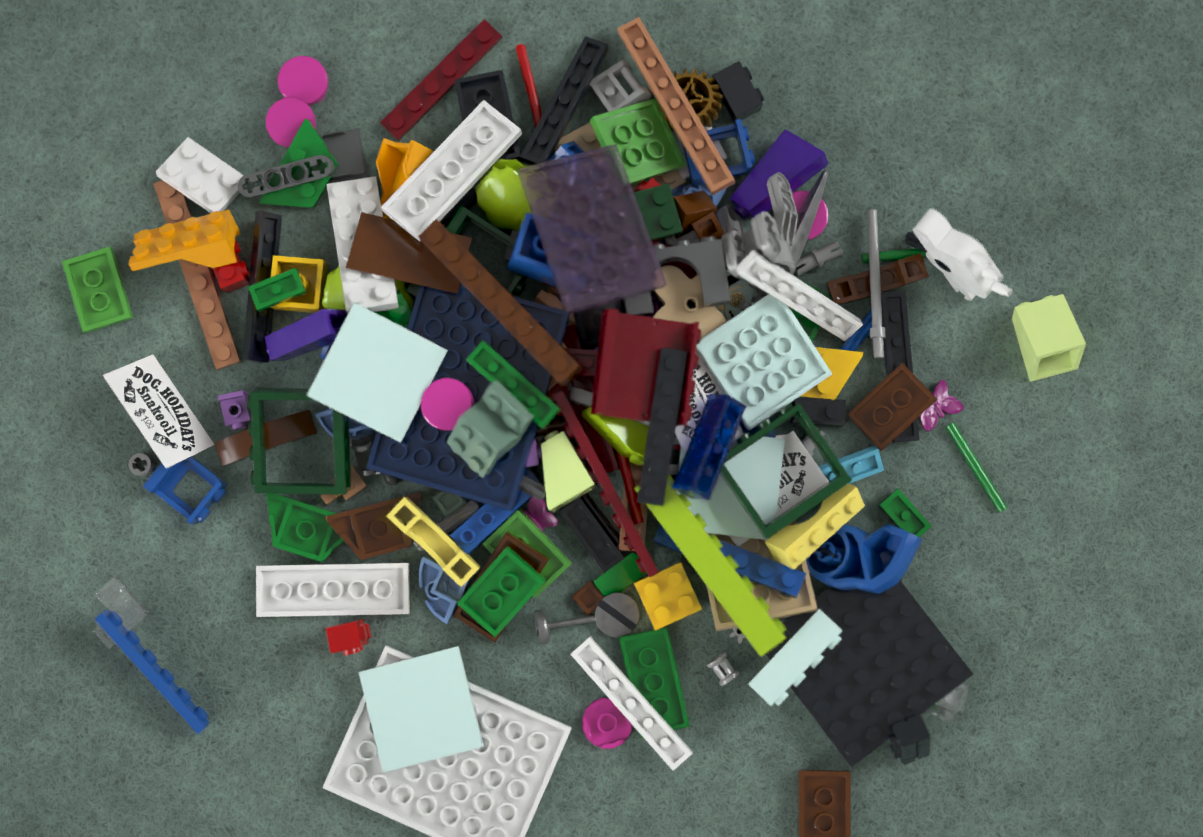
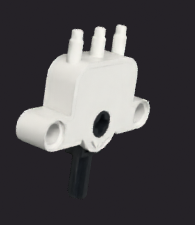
(957, 256)

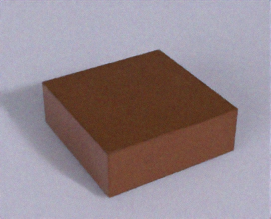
(587, 597)

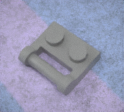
(612, 93)

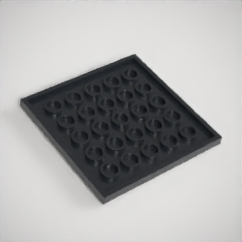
(880, 671)

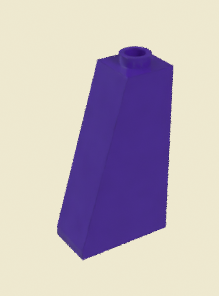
(787, 155)
(305, 335)

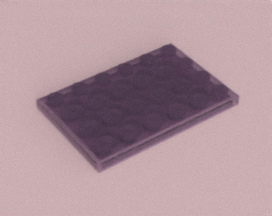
(591, 228)

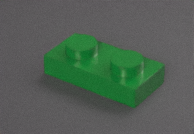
(277, 289)
(904, 513)

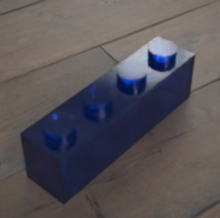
(709, 447)

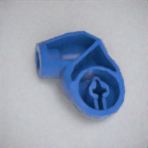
(863, 559)

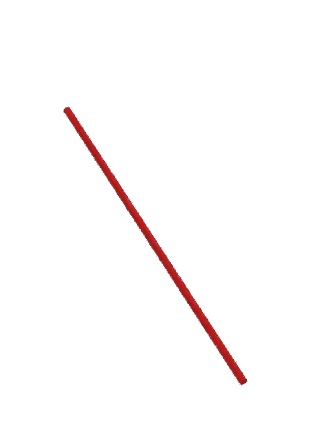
(537, 114)

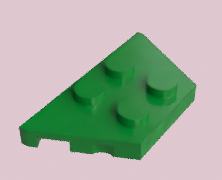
(304, 145)
(301, 527)

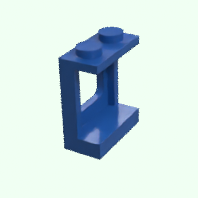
(741, 134)
(165, 480)

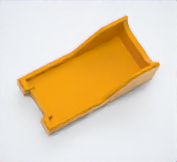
(397, 163)
(200, 240)

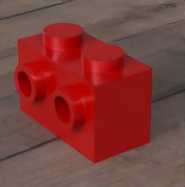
(233, 275)
(348, 637)

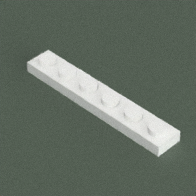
(798, 295)
(631, 703)

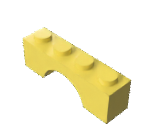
(434, 540)
(797, 542)

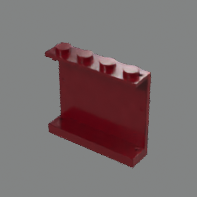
(629, 364)

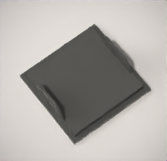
(348, 152)

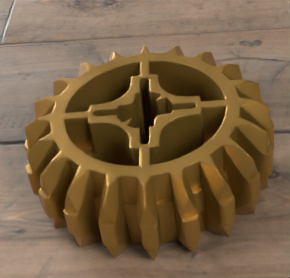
(707, 107)

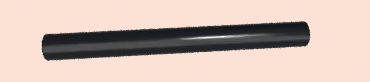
(600, 517)

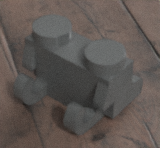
(362, 446)

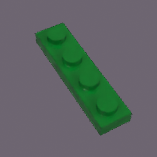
(495, 368)

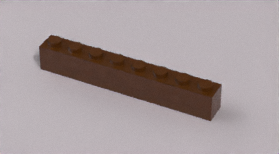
(500, 303)

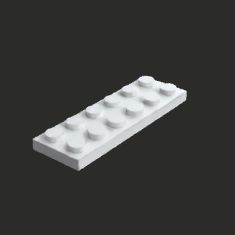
(452, 169)
(346, 203)
(332, 589)

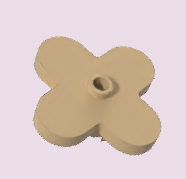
(674, 299)

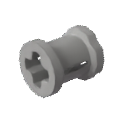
(730, 672)

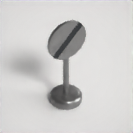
(614, 615)

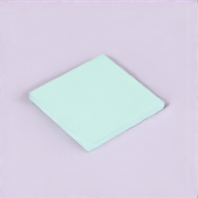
(762, 359)
(376, 372)
(758, 476)
(421, 709)

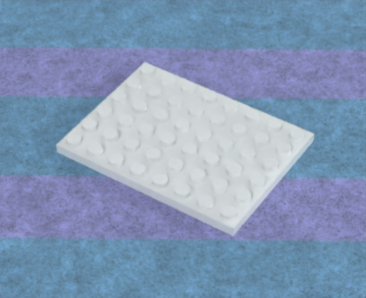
(463, 794)

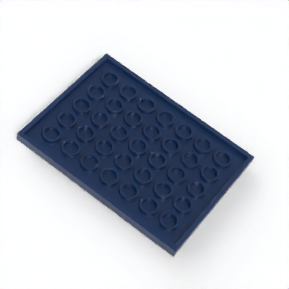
(459, 326)

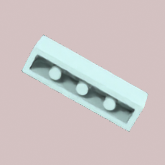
(795, 657)

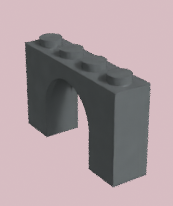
(705, 259)

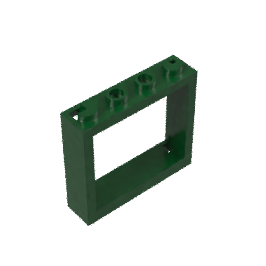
(458, 226)
(765, 427)
(341, 442)

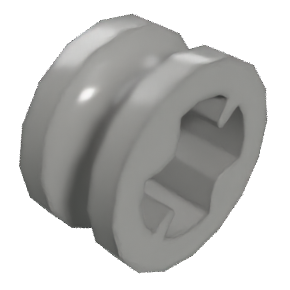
(132, 464)

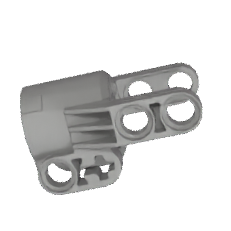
(769, 234)

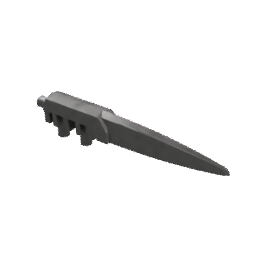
(806, 218)

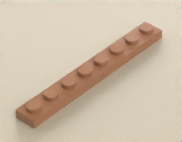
(676, 106)
(201, 286)

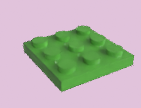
(641, 139)

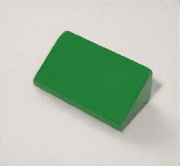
(619, 576)

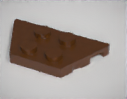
(370, 530)

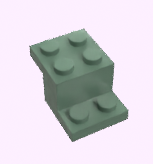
(489, 429)

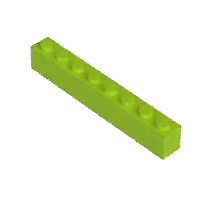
(718, 571)

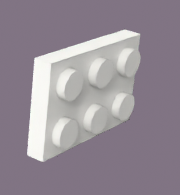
(200, 176)

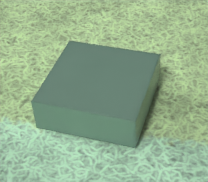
(448, 502)

